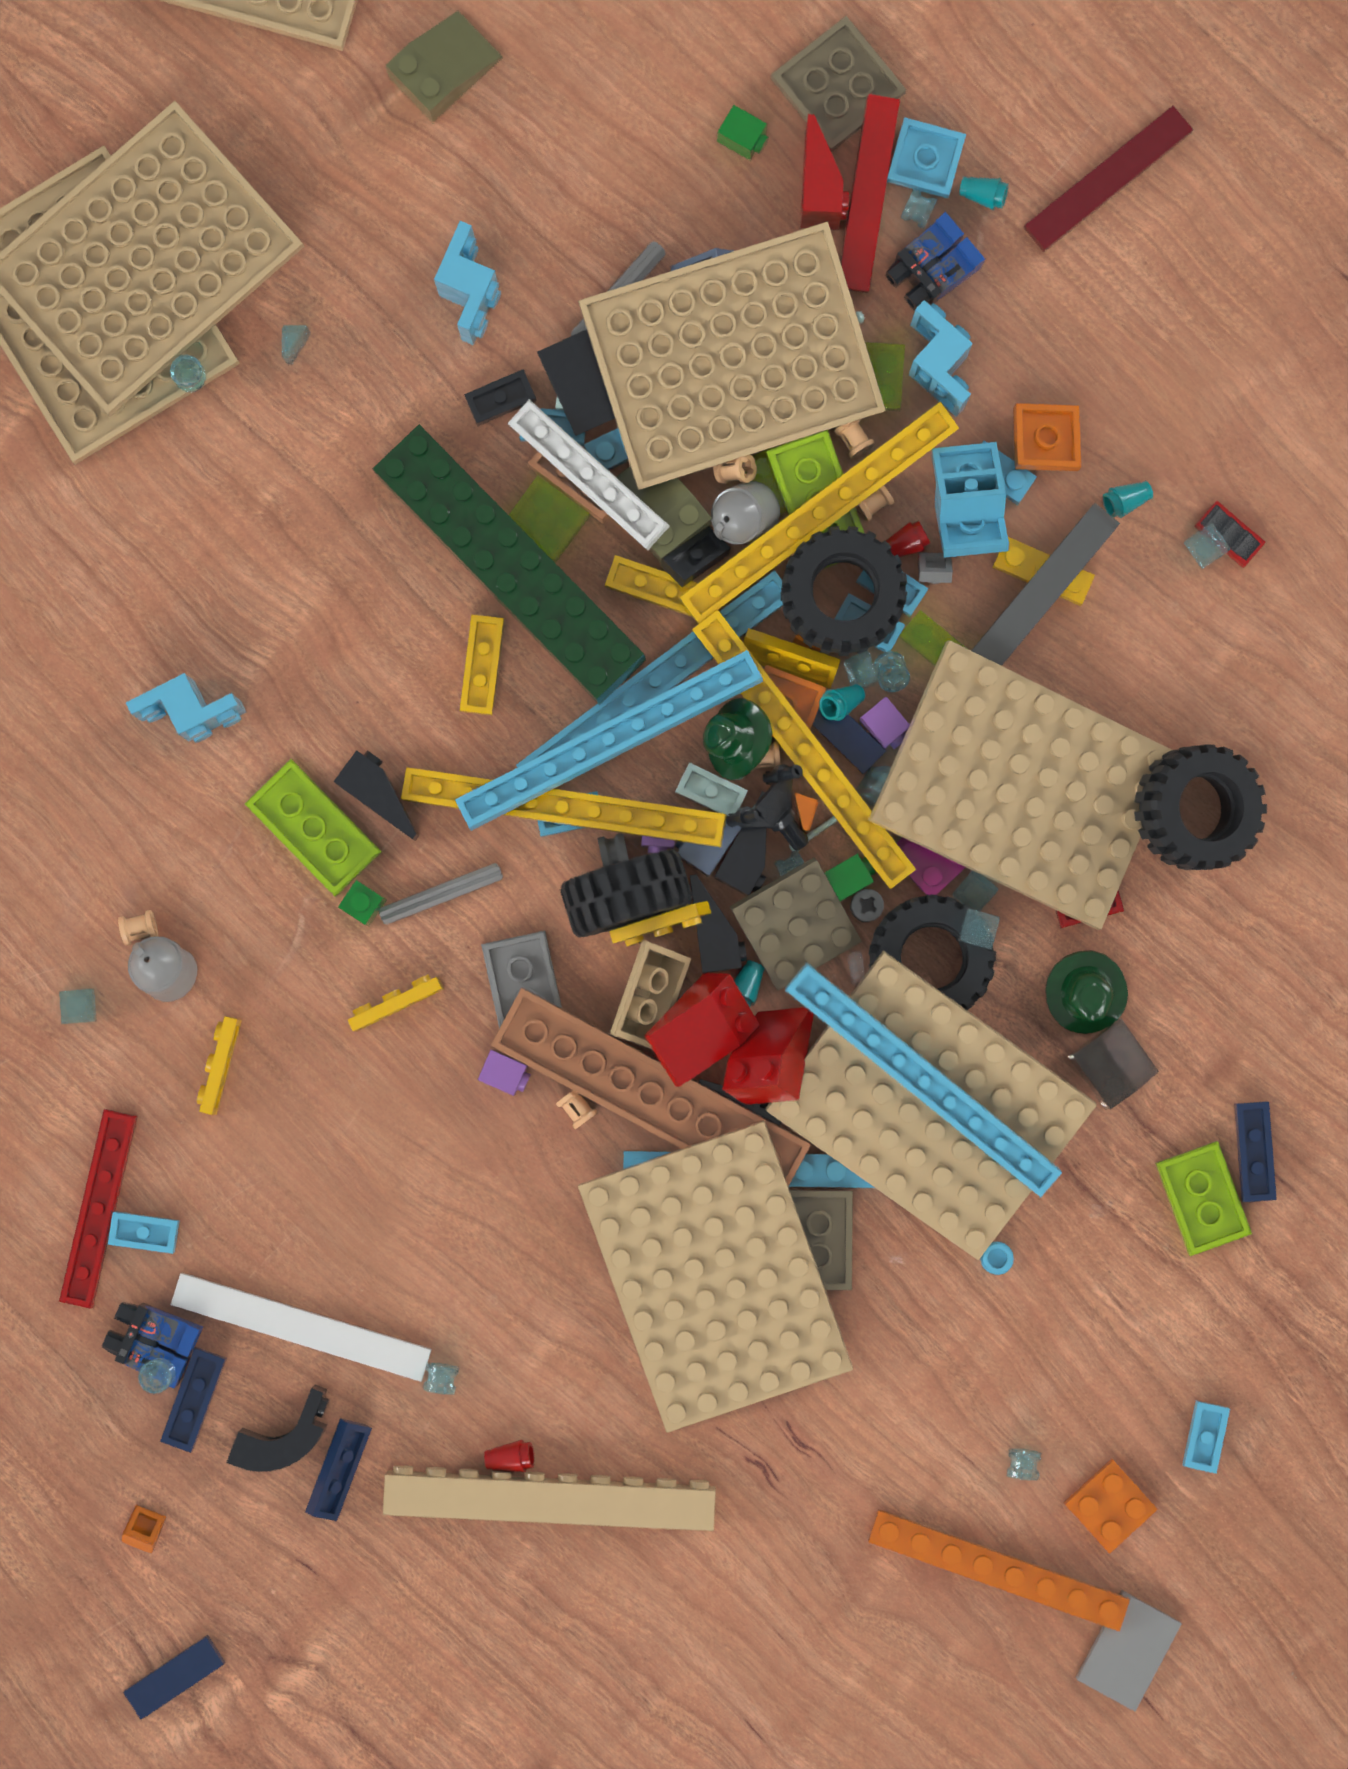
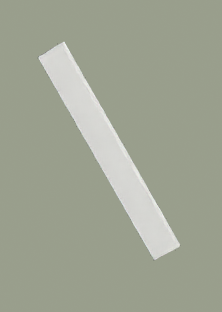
(301, 1327)

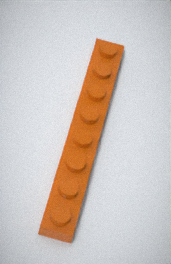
(999, 1570)

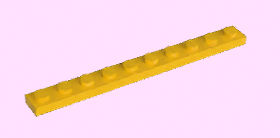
(819, 512)
(808, 753)
(578, 809)

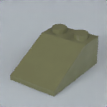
(442, 65)
(676, 507)

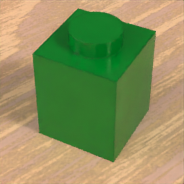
(743, 133)
(850, 876)
(362, 903)

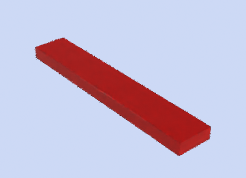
(868, 191)
(97, 1208)

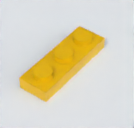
(1024, 561)
(646, 584)
(792, 658)
(481, 665)
(661, 924)
(394, 1002)
(218, 1065)

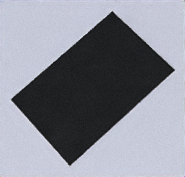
(577, 382)

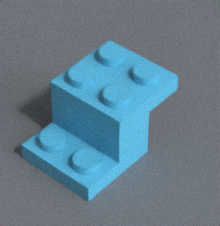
(467, 283)
(941, 357)
(970, 499)
(186, 708)

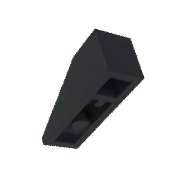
(371, 786)
(745, 861)
(716, 937)

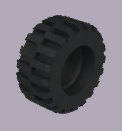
(851, 548)
(1239, 807)
(626, 893)
(945, 914)

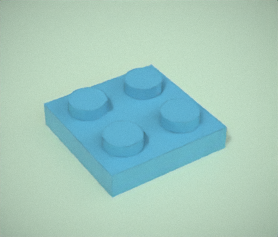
(926, 157)

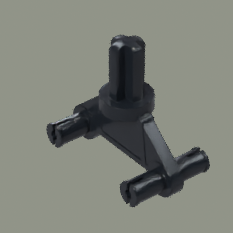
(774, 807)

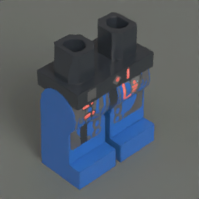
(925, 270)
(146, 1332)

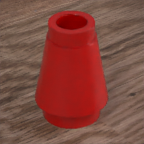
(908, 540)
(510, 1457)

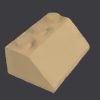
(649, 991)

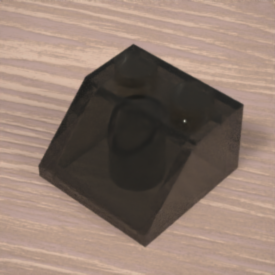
(1113, 1064)

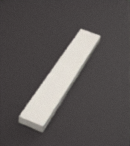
(588, 474)

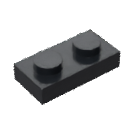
(500, 397)
(695, 556)

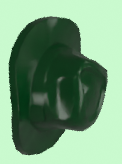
(737, 738)
(1086, 992)

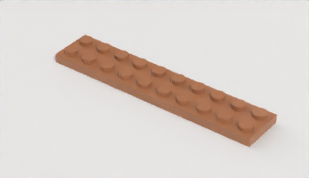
(628, 1079)

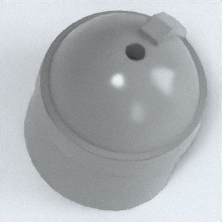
(750, 510)
(167, 974)

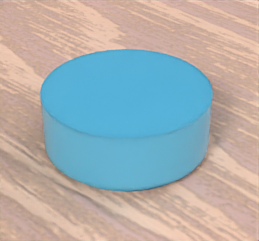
(997, 1258)

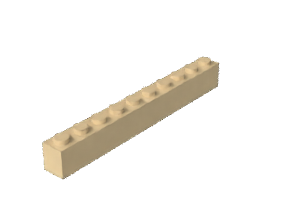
(549, 1499)

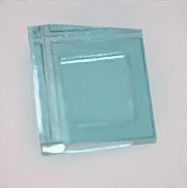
(293, 341)
(861, 670)
(975, 891)

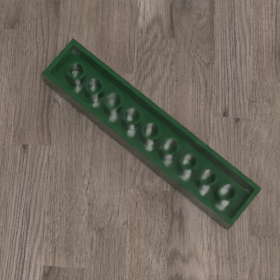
(509, 564)

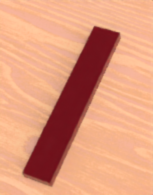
(1108, 178)

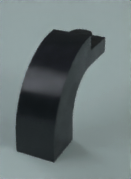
(266, 1453)

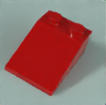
(822, 182)
(702, 1027)
(771, 1059)

